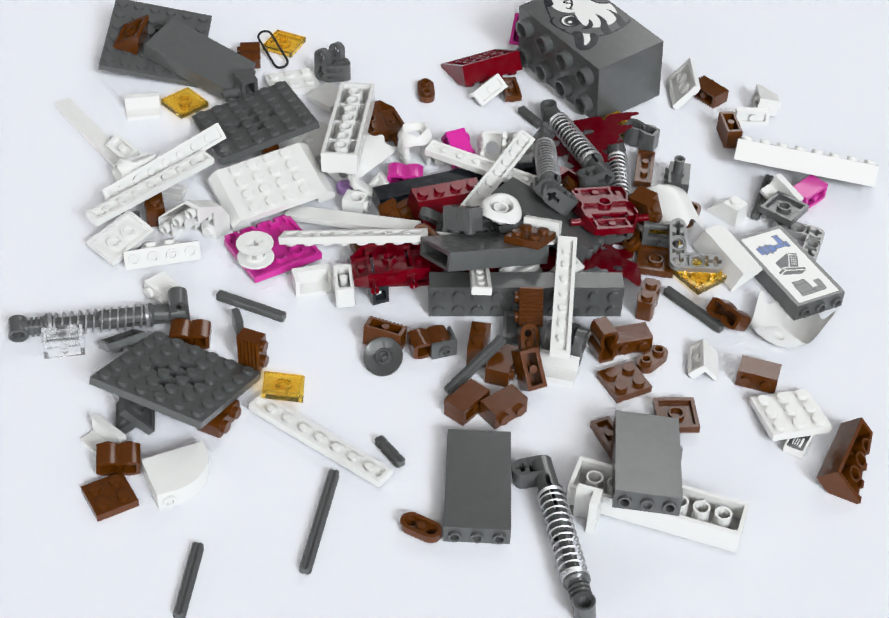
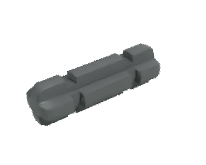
(530, 117)
(390, 451)

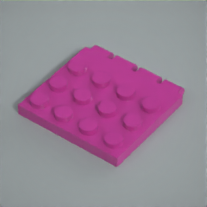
(284, 256)

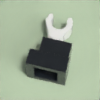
(381, 297)

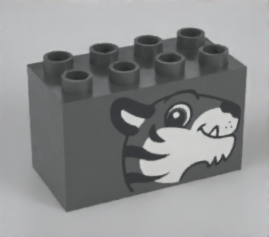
(590, 54)

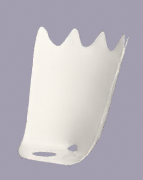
(374, 152)
(674, 204)
(776, 328)

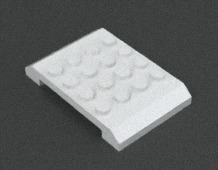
(269, 184)

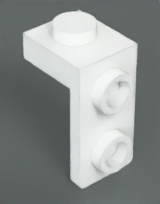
(355, 183)

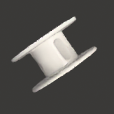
(257, 245)

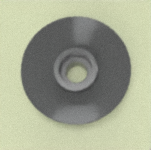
(376, 350)

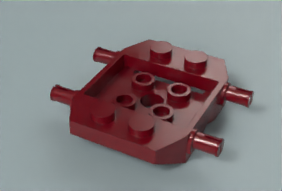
(605, 201)
(389, 265)

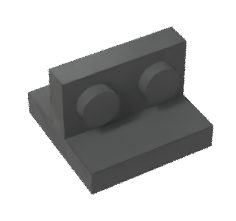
(132, 415)

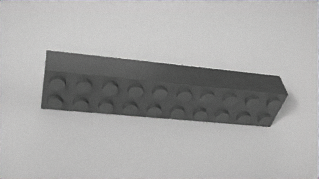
(593, 293)

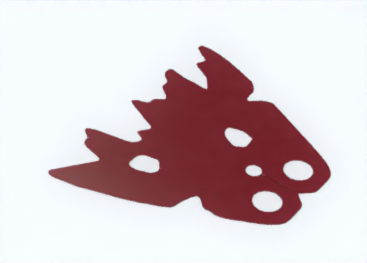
(604, 134)
(611, 257)

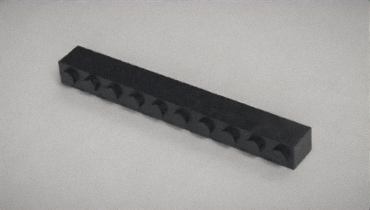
(401, 189)

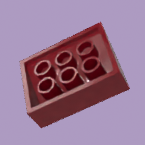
(483, 66)
(439, 195)

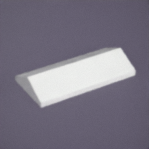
(738, 263)

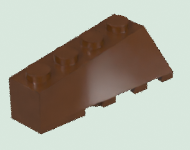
(846, 461)

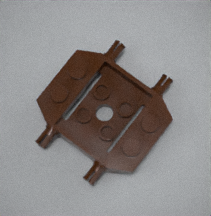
(385, 122)

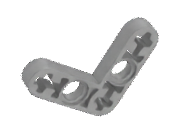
(810, 235)
(686, 257)

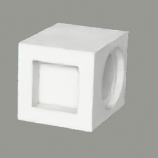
(355, 201)

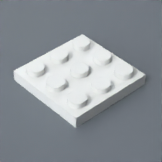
(790, 414)

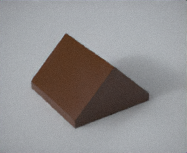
(132, 35)

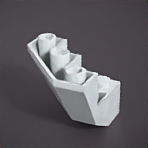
(197, 215)

